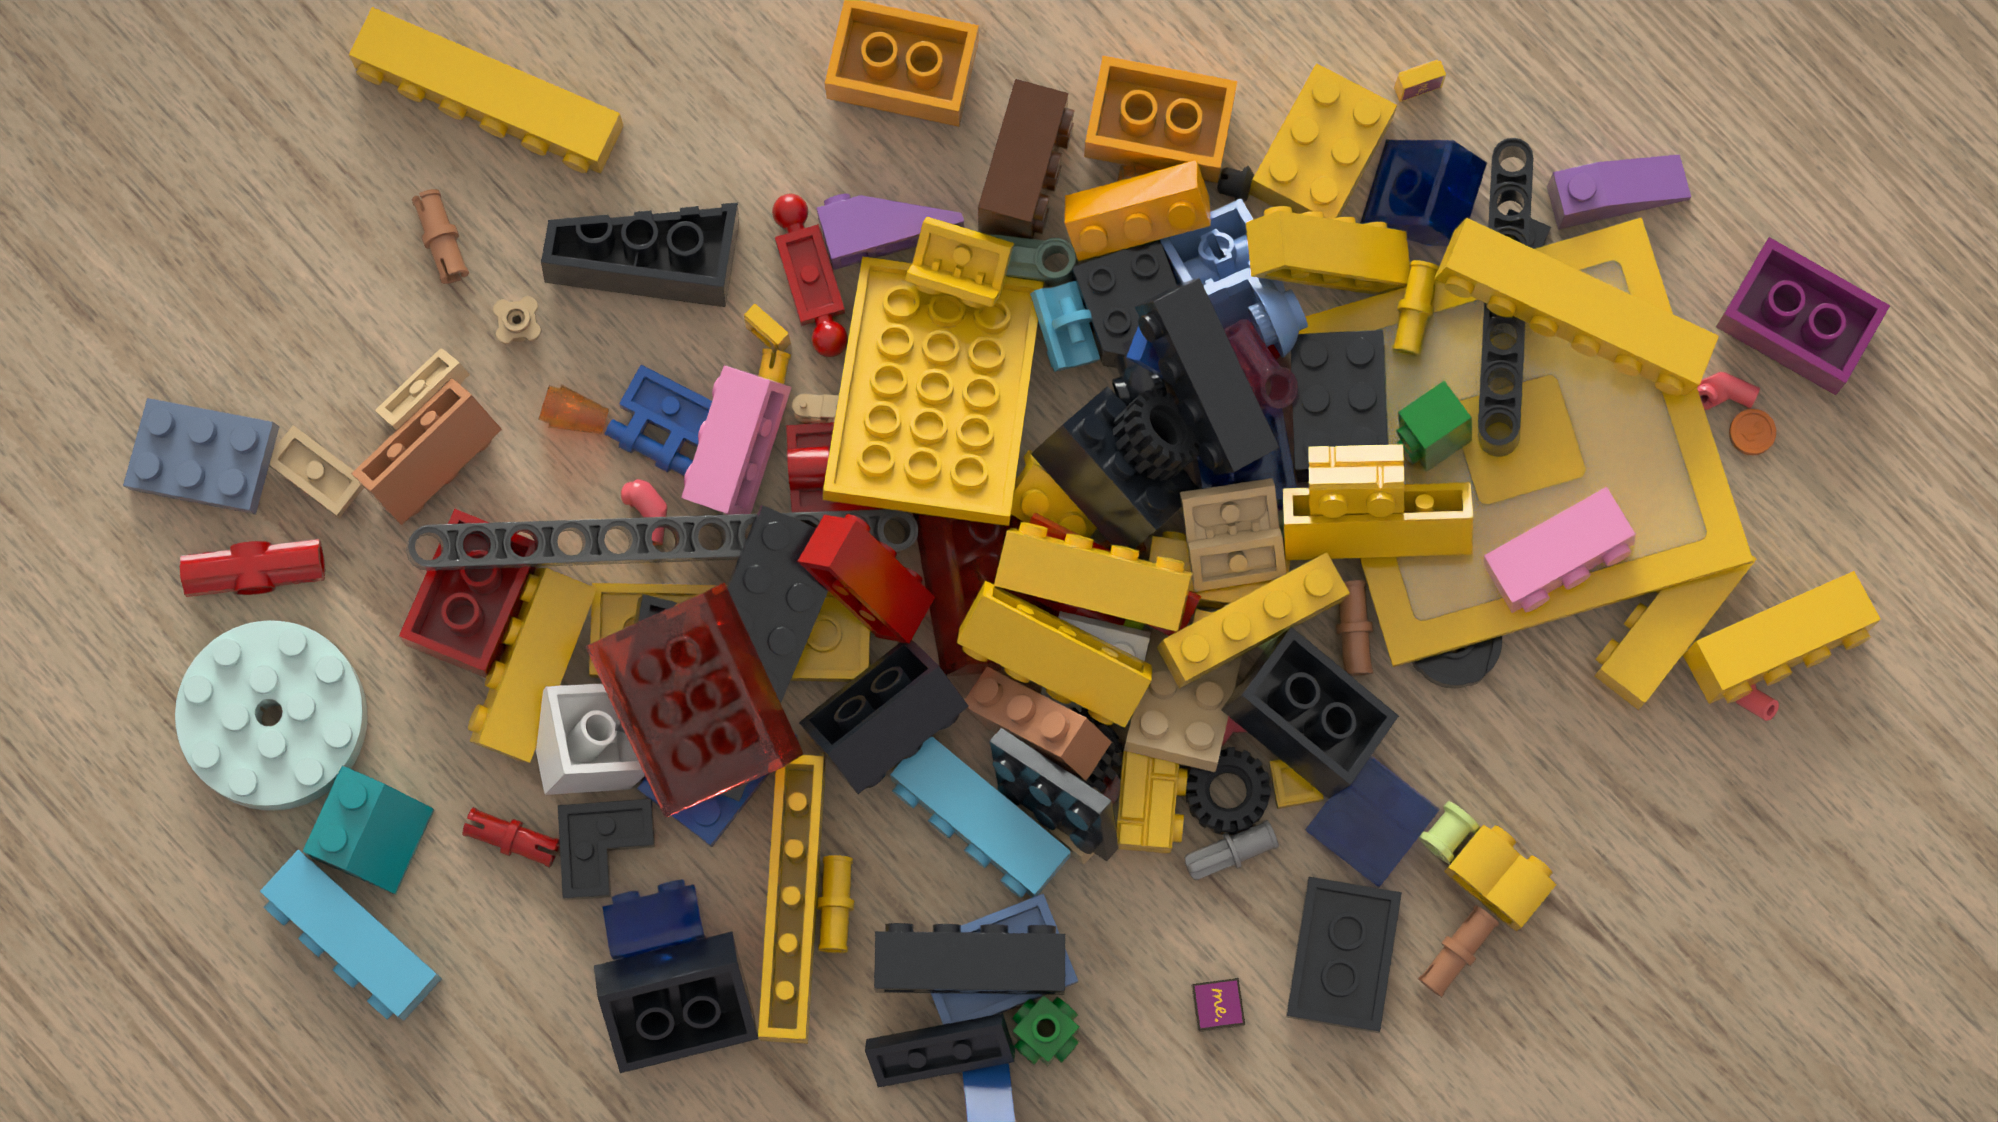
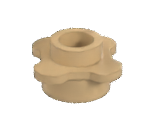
(526, 329)

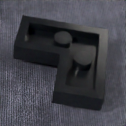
(589, 834)

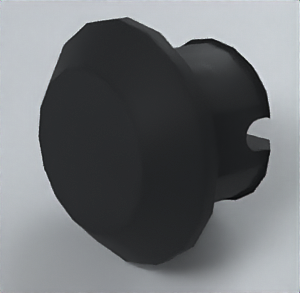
(1235, 183)

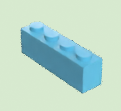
(981, 817)
(350, 936)

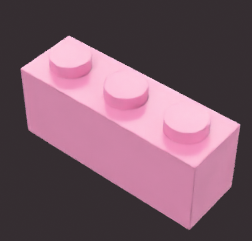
(735, 441)
(1560, 551)

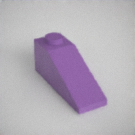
(1616, 188)
(873, 226)

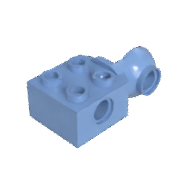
(1222, 263)

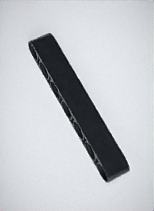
(1508, 362)

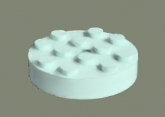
(268, 667)

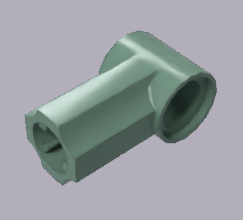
(1030, 256)

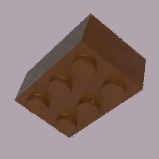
(1025, 161)

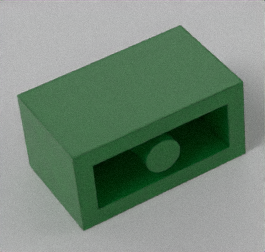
(1434, 427)

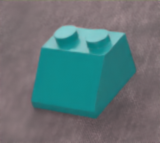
(368, 830)

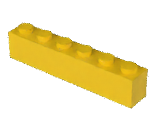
(485, 91)
(1576, 308)
(792, 901)

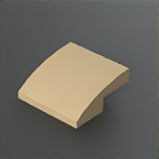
(1233, 534)

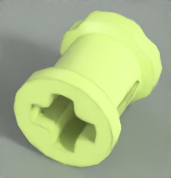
(1448, 832)

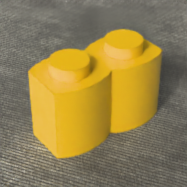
(1501, 876)

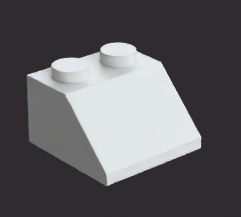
(580, 745)

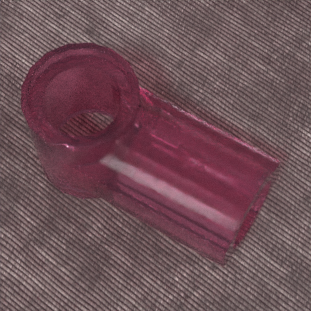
(1260, 365)

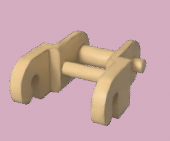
(815, 408)

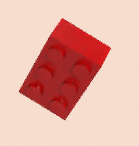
(467, 611)

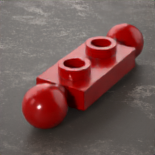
(810, 275)

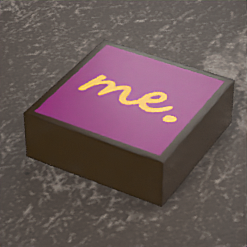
(1218, 1004)

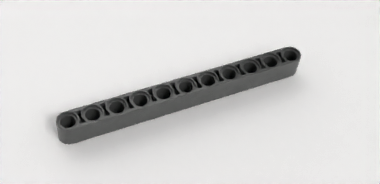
(636, 529)

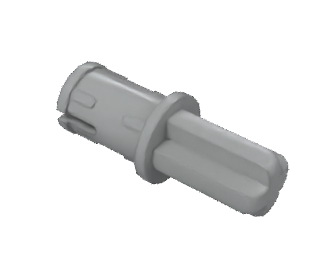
(1231, 850)

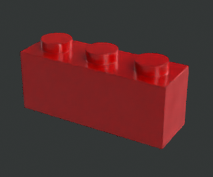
(867, 577)

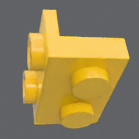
(960, 263)
(1040, 494)

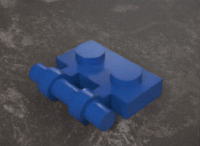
(667, 406)

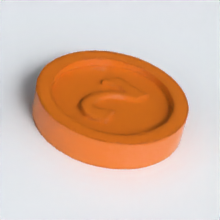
(1752, 432)

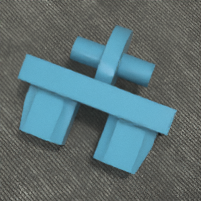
(1065, 326)

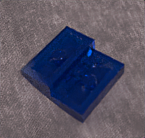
(1373, 821)

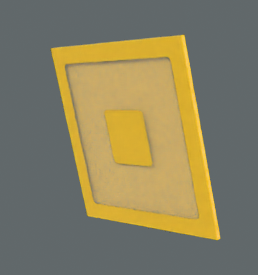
(1578, 434)

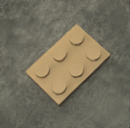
(1182, 722)

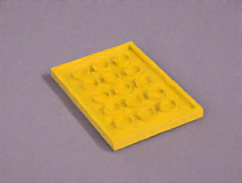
(932, 398)

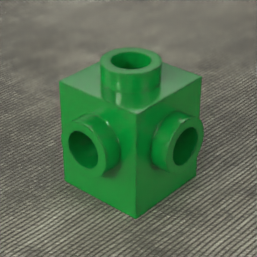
(1046, 1049)

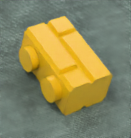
(1356, 480)
(1148, 803)

